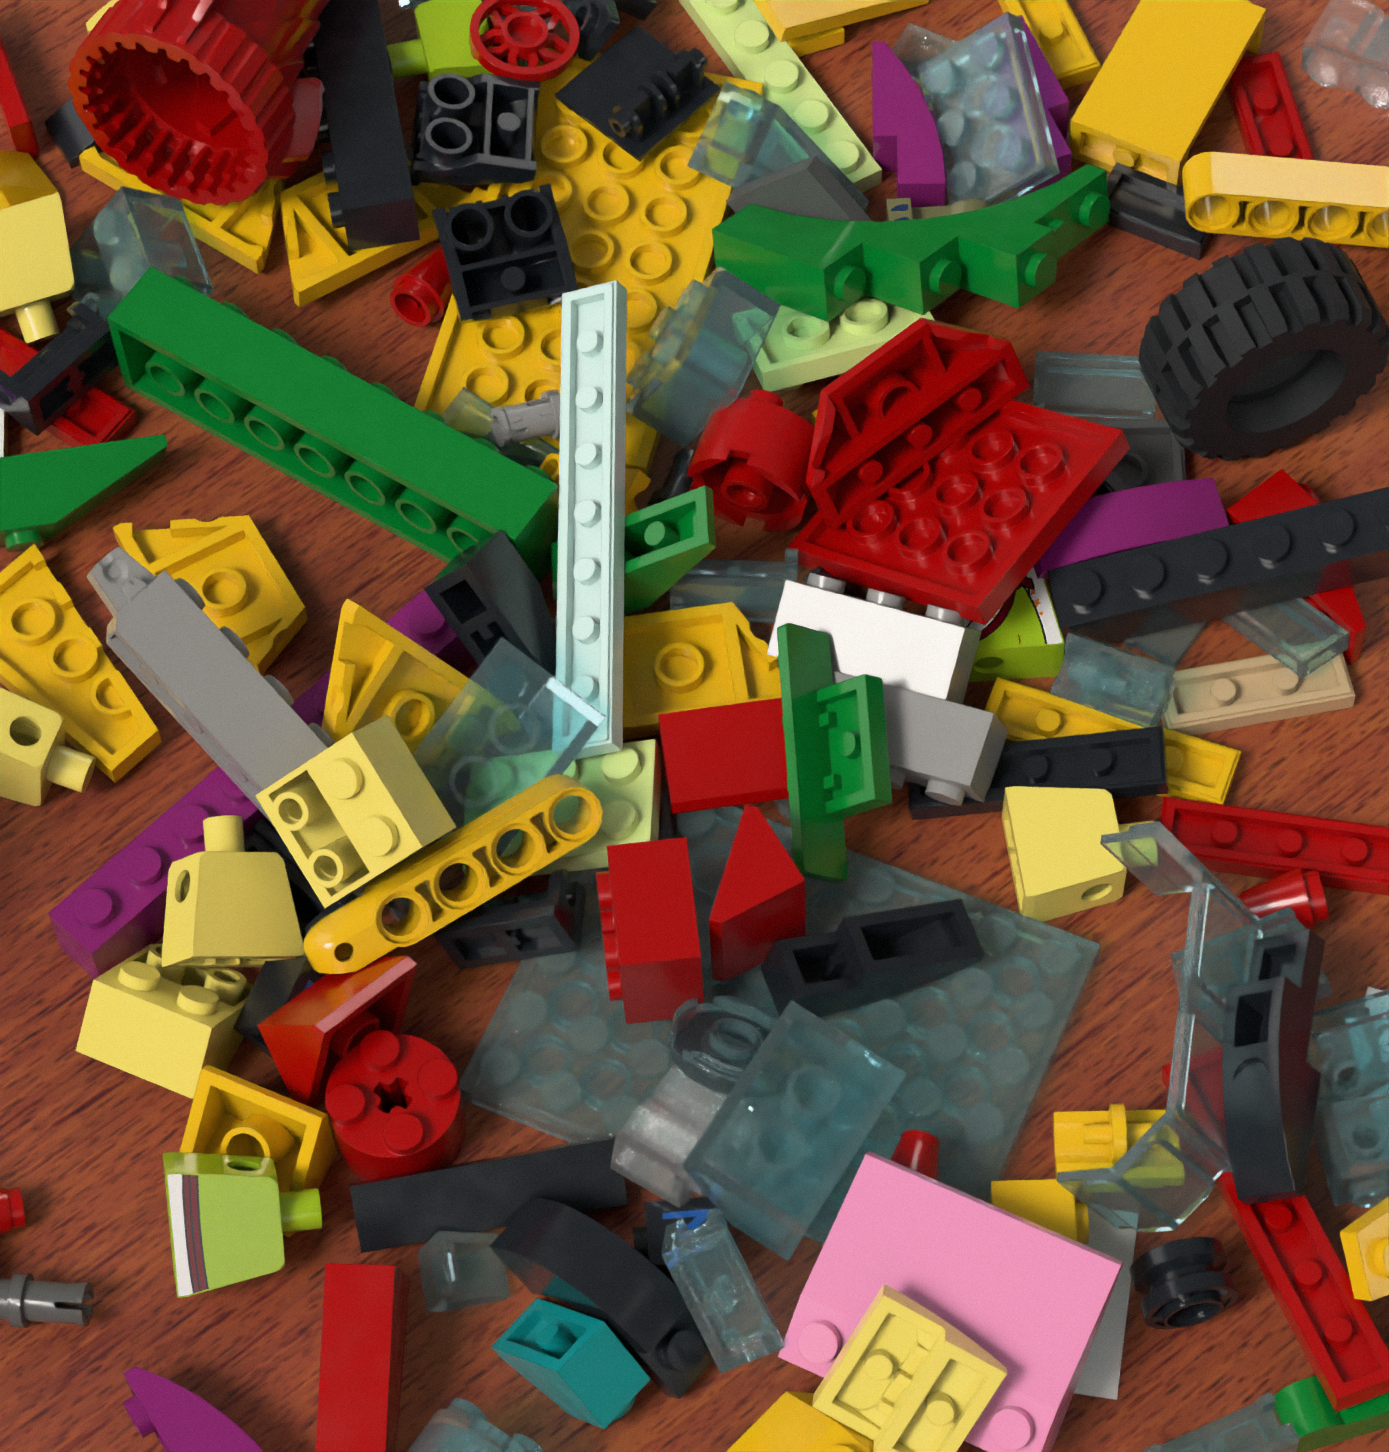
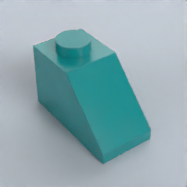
(573, 1362)

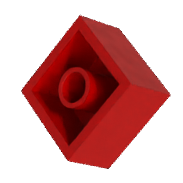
(650, 928)

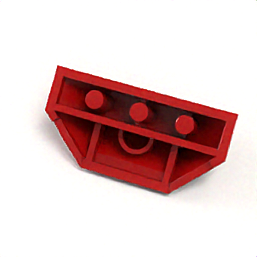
(904, 410)

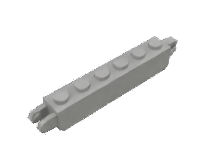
(207, 680)

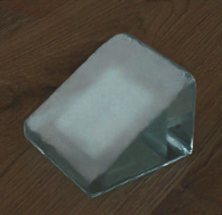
(461, 1271)

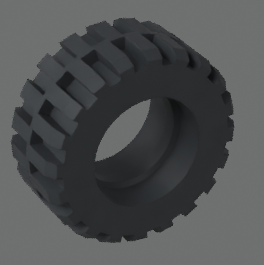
(1264, 348)

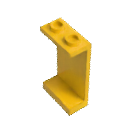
(1163, 83)

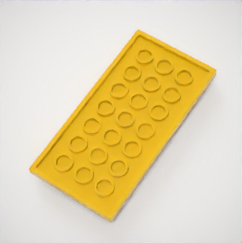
(621, 223)

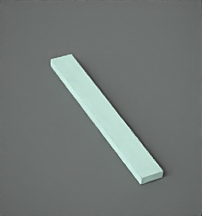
(593, 505)

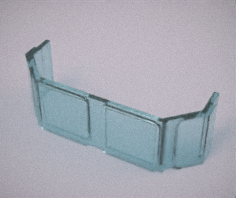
(1187, 1147)

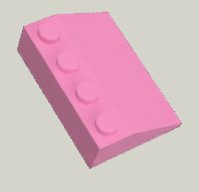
(978, 1267)

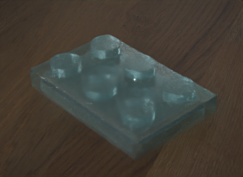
(989, 114)

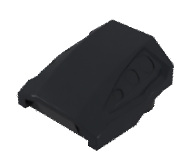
(474, 130)
(505, 254)

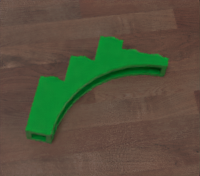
(916, 263)

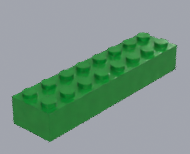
(328, 425)

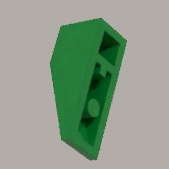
(57, 487)
(661, 546)

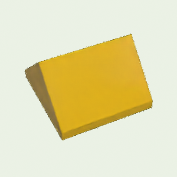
(250, 1120)

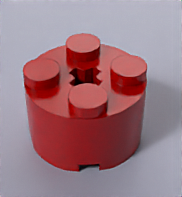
(755, 462)
(395, 1106)

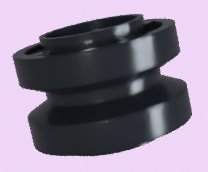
(1183, 1283)

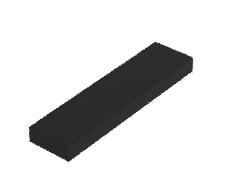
(1118, 761)
(484, 1193)

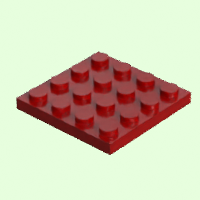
(973, 514)

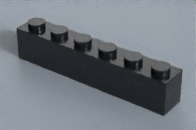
(363, 128)
(1225, 570)

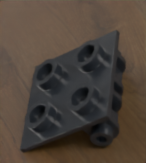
(640, 92)

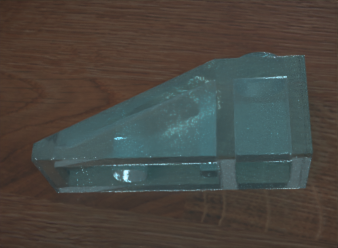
(754, 138)

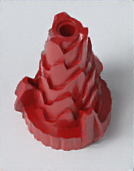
(201, 92)

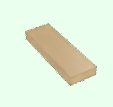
(1253, 693)

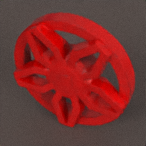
(524, 37)

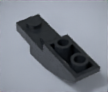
(1265, 1072)

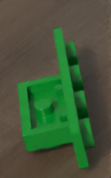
(831, 748)

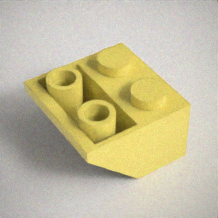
(355, 810)
(164, 1019)

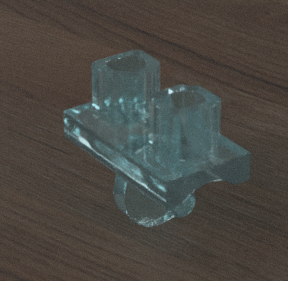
(1114, 681)

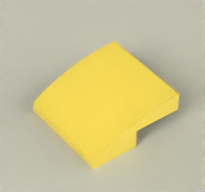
(908, 1379)

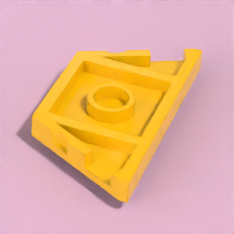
(236, 229)
(321, 255)
(231, 573)
(691, 663)
(384, 674)

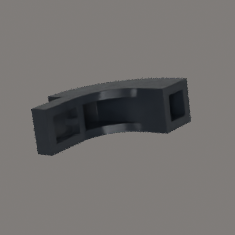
(604, 1277)

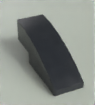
(871, 957)

